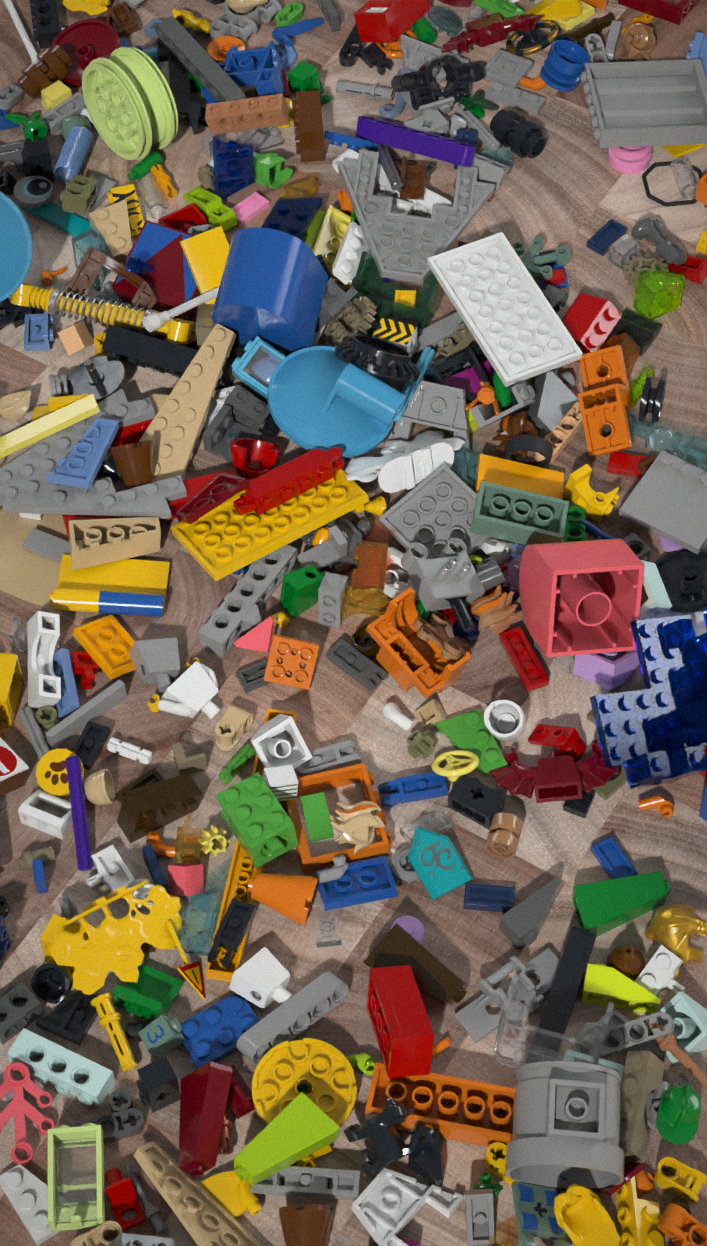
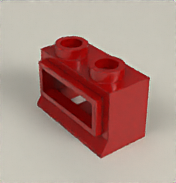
(183, 218)

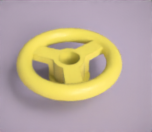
(455, 766)

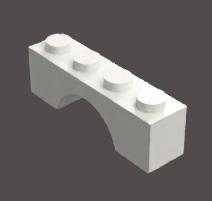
(42, 636)

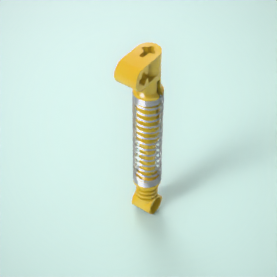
(52, 301)

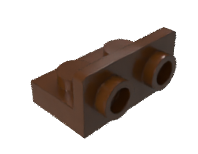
(413, 180)

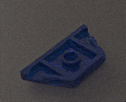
(232, 167)
(293, 215)

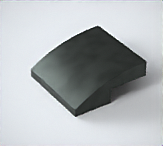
(639, 329)

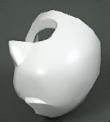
(505, 721)

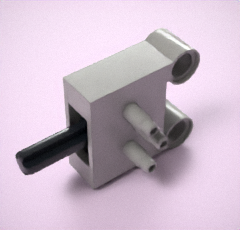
(444, 580)

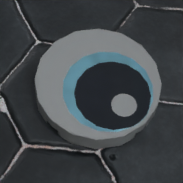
(33, 192)

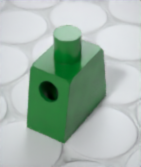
(300, 590)

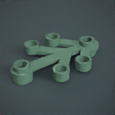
(561, 256)

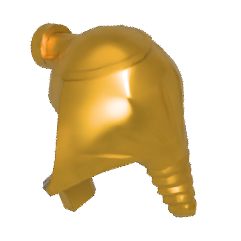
(673, 927)

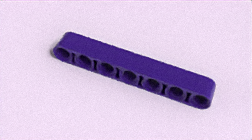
(415, 141)

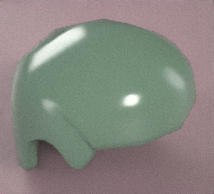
(71, 121)

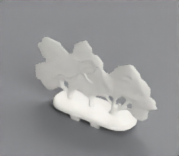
(405, 462)

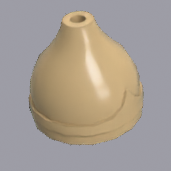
(100, 788)

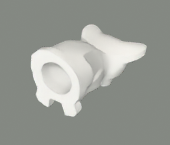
(497, 548)

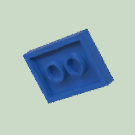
(361, 883)
(216, 1030)

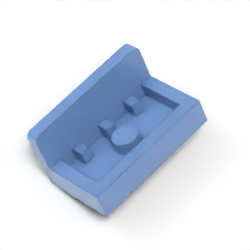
(38, 331)

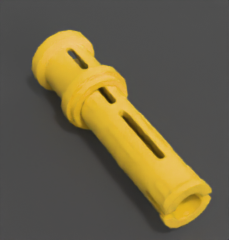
(110, 1021)

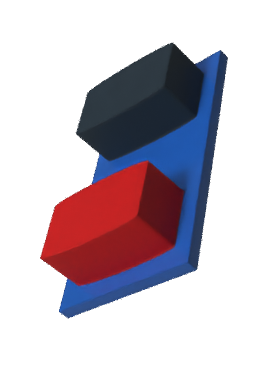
(559, 276)

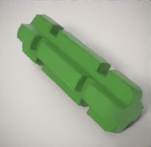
(236, 763)

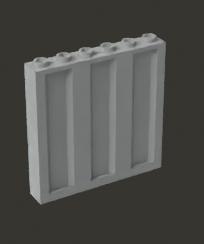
(647, 102)

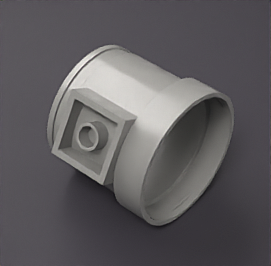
(566, 1126)

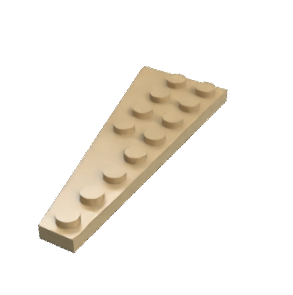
(186, 408)
(195, 1208)

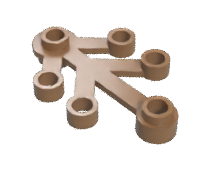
(451, 647)

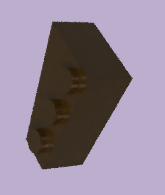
(157, 805)

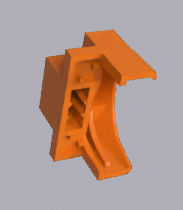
(406, 655)

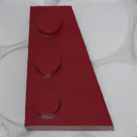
(212, 495)

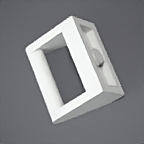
(42, 820)

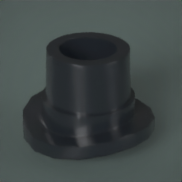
(109, 469)

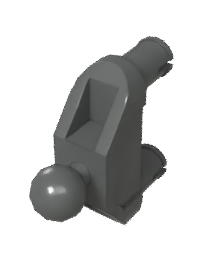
(363, 529)

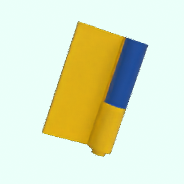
(113, 588)

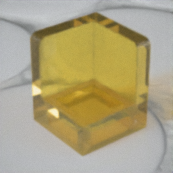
(187, 848)

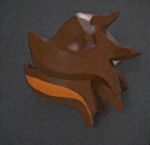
(512, 427)

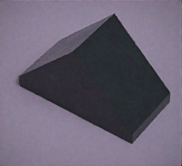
(427, 1161)

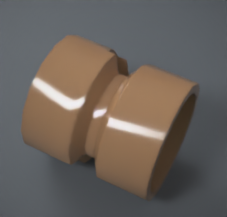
(504, 835)

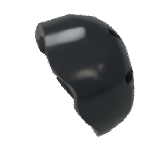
(57, 976)

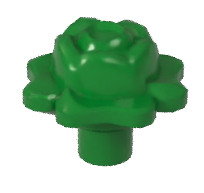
(487, 1183)

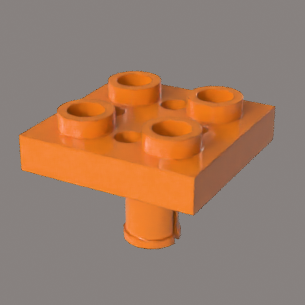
(292, 653)

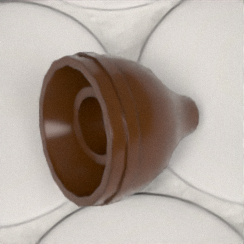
(627, 960)

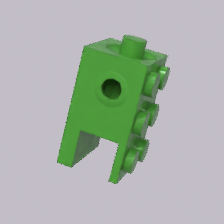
(257, 820)

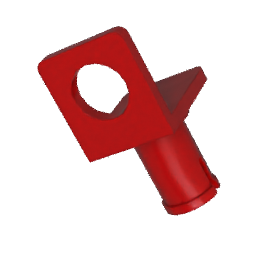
(123, 1198)

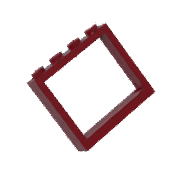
(663, 9)

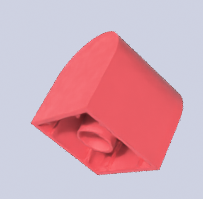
(581, 596)

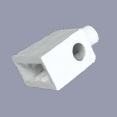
(261, 980)

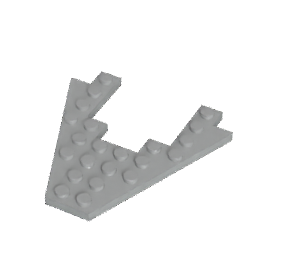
(406, 241)
(27, 490)

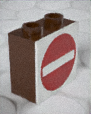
(12, 770)

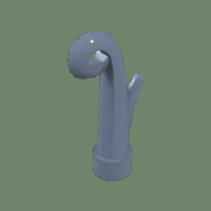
(389, 111)

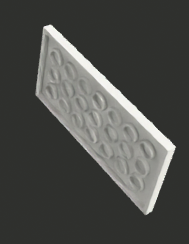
(504, 309)

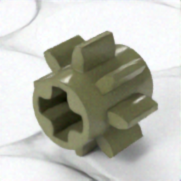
(420, 744)

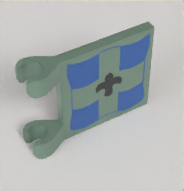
(536, 1214)

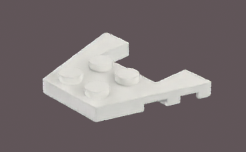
(394, 1200)

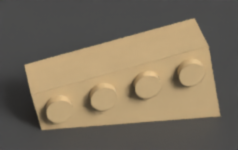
(112, 540)

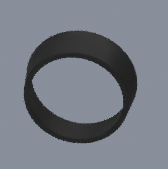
(529, 443)

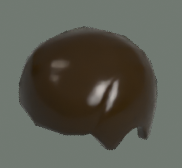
(364, 642)

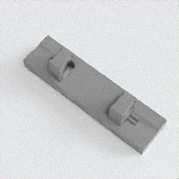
(311, 1183)

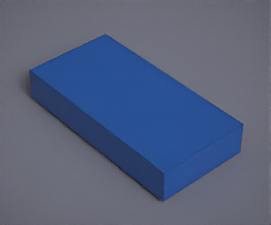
(613, 859)

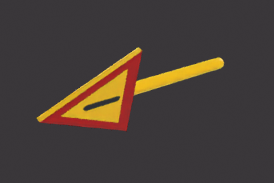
(191, 972)

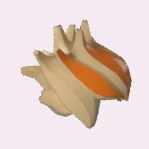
(357, 823)

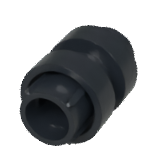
(520, 135)

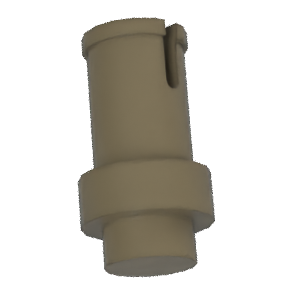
(206, 177)
(25, 861)

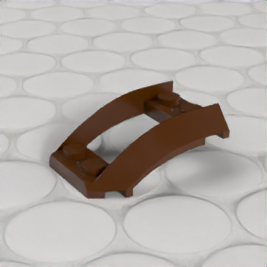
(89, 270)

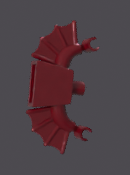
(489, 31)
(555, 776)

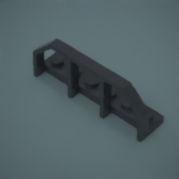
(455, 364)

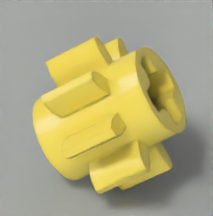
(220, 843)

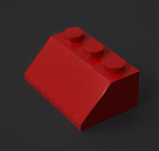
(590, 321)

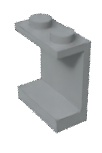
(443, 105)
(485, 415)

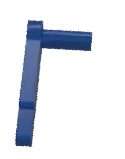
(282, 34)

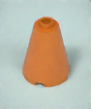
(285, 894)

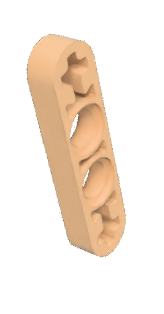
(564, 434)

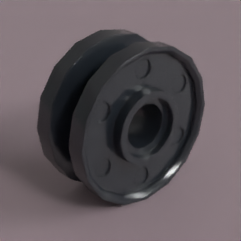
(652, 400)

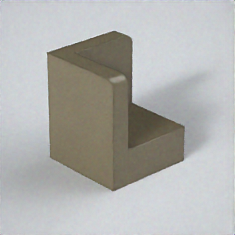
(188, 761)

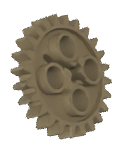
(357, 315)

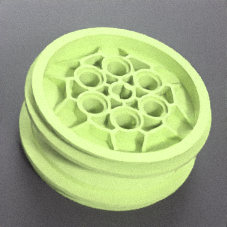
(130, 103)

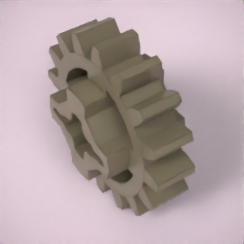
(642, 264)

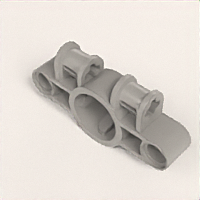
(243, 25)

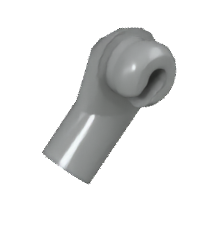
(335, 872)

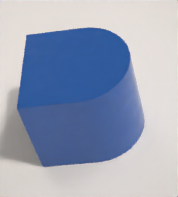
(270, 289)

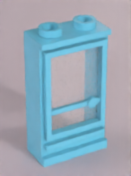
(257, 365)

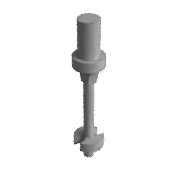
(152, 1213)

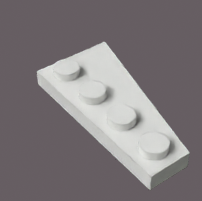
(350, 253)

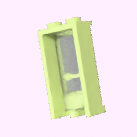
(76, 1177)

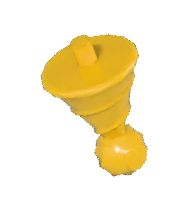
(377, 506)

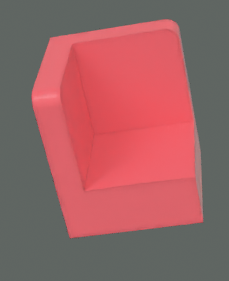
(186, 879)

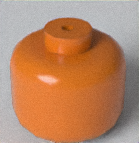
(643, 1183)

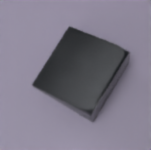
(7, 183)

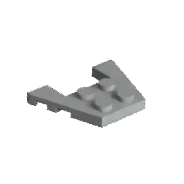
(436, 407)

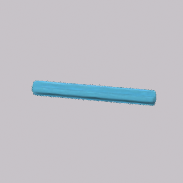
(410, 387)

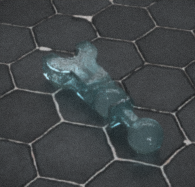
(678, 444)

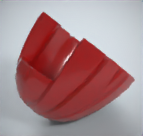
(253, 457)

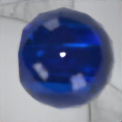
(469, 636)

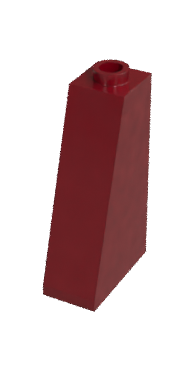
(202, 1116)

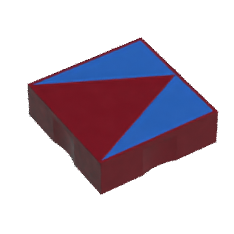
(172, 277)

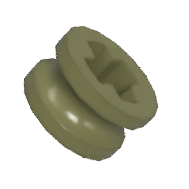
(42, 722)

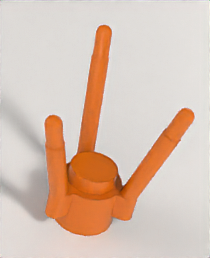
(485, 395)

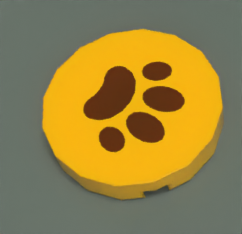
(52, 772)

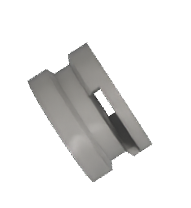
(56, 386)

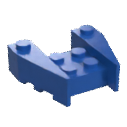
(253, 67)

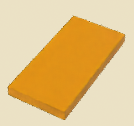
(519, 476)

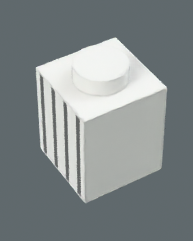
(281, 782)

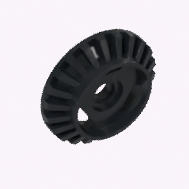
(378, 358)

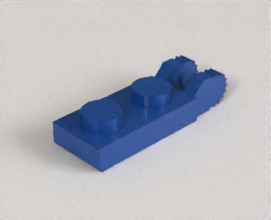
(413, 789)

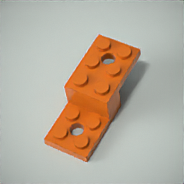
(605, 401)

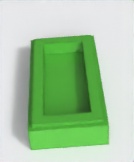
(316, 817)

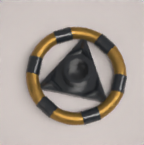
(533, 40)

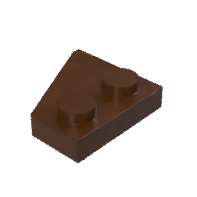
(121, 20)

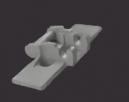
(475, 1017)

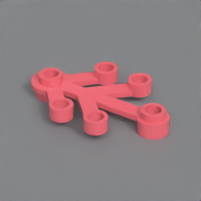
(20, 1107)

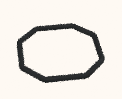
(658, 200)

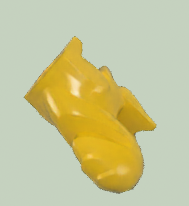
(187, 19)

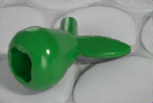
(33, 127)

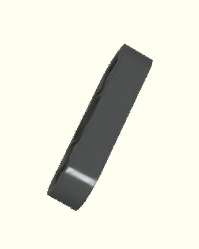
(113, 1118)

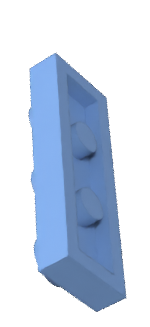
(69, 698)

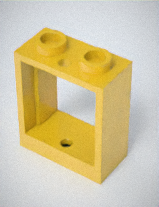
(10, 687)

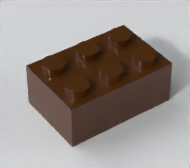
(309, 126)

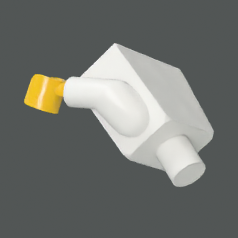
(190, 693)

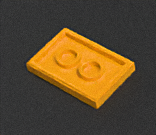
(108, 645)

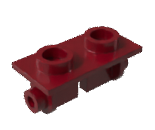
(239, 1095)

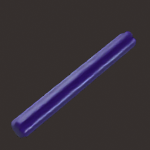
(78, 812)

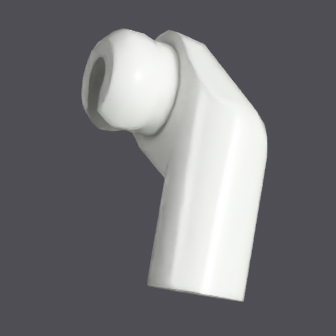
(394, 713)

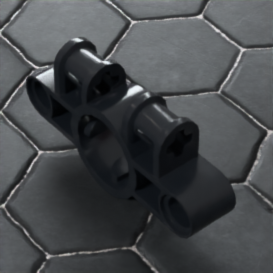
(419, 82)

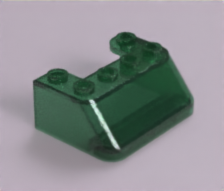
(371, 284)

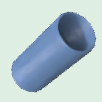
(73, 154)

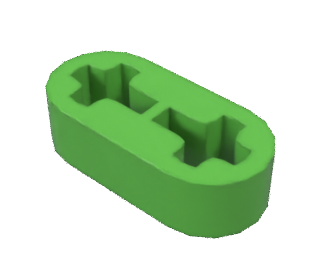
(292, 13)

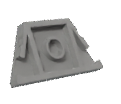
(416, 53)

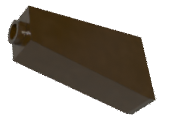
(430, 973)

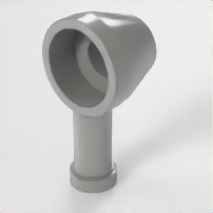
(456, 122)

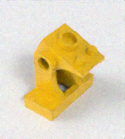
(584, 496)

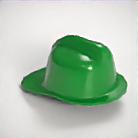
(679, 1114)

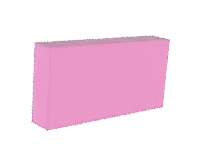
(250, 208)

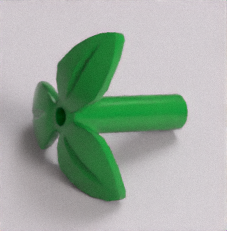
(317, 86)

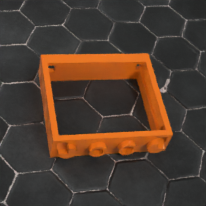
(330, 780)

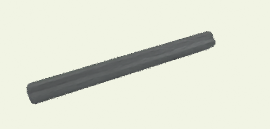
(389, 167)

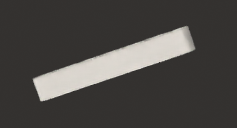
(382, 185)

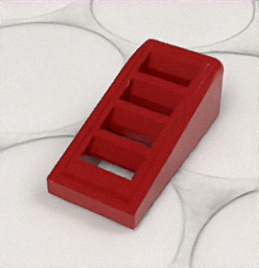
(696, 274)

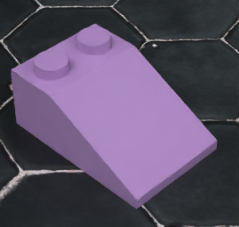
(606, 668)

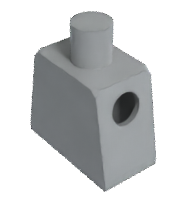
(156, 661)

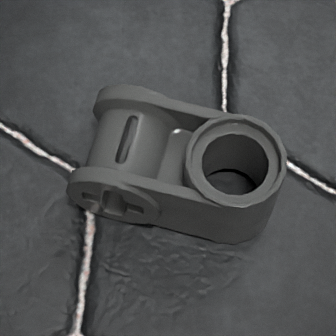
(556, 297)
(490, 573)

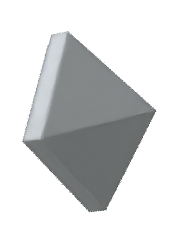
(251, 619)

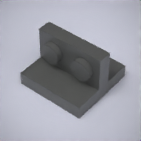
(333, 301)

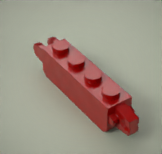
(289, 480)

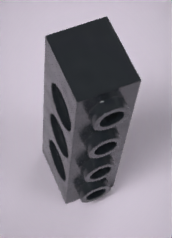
(45, 21)

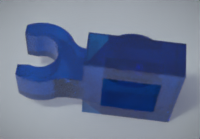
(139, 266)

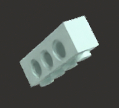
(93, 1091)

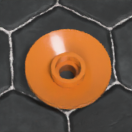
(220, 46)

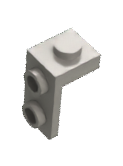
(326, 552)
(330, 599)

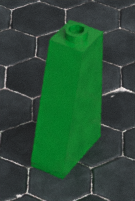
(617, 901)

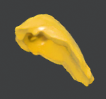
(585, 1218)

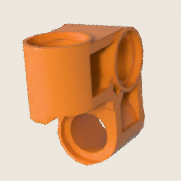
(679, 1226)

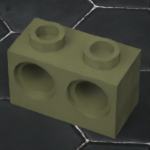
(79, 194)

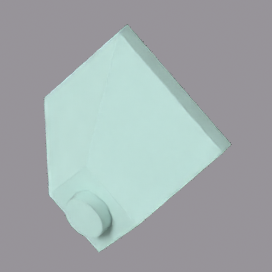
(690, 1024)

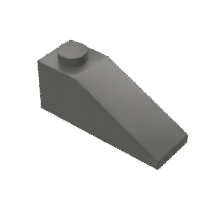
(526, 919)

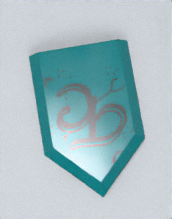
(437, 863)

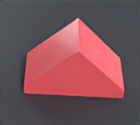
(259, 637)

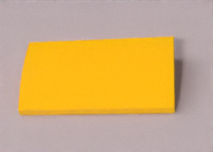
(206, 258)

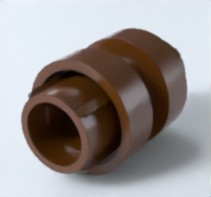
(51, 66)

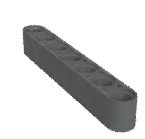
(197, 61)

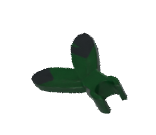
(477, 100)

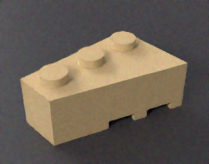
(114, 226)

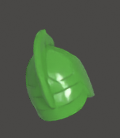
(268, 170)

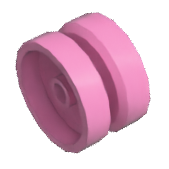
(630, 159)

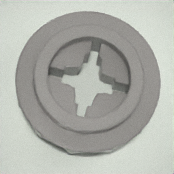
(398, 866)

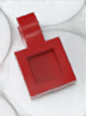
(84, 665)

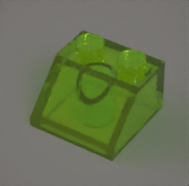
(658, 293)

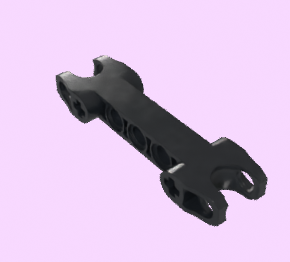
(188, 110)

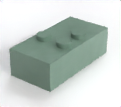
(518, 515)

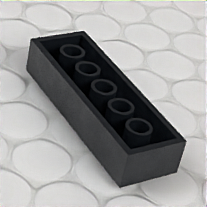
(156, 354)

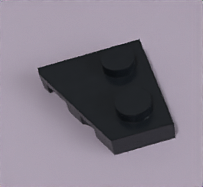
(71, 1018)

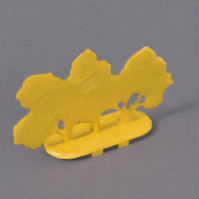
(117, 942)

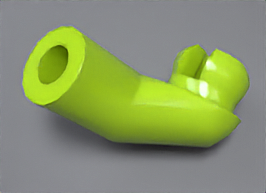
(362, 1062)

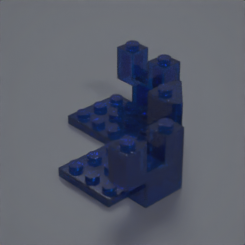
(660, 729)

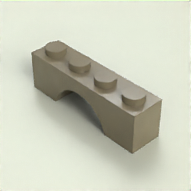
(640, 1076)

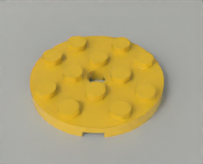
(308, 1063)

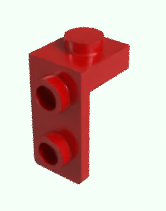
(564, 738)

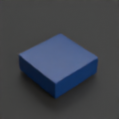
(39, 876)

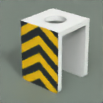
(397, 333)

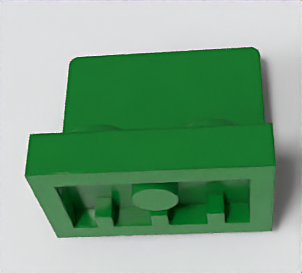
(150, 995)

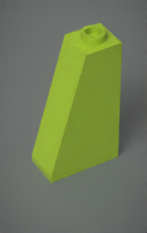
(285, 1140)

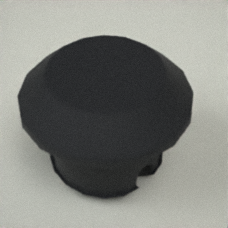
(133, 1028)

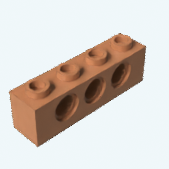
(247, 114)

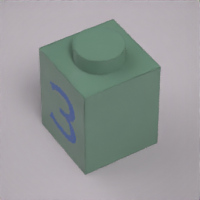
(162, 1035)

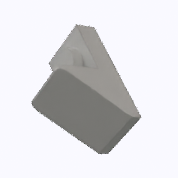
(479, 1217)

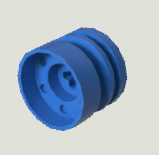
(564, 65)

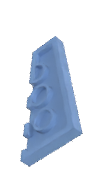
(87, 456)

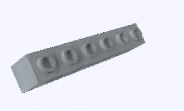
(252, 588)

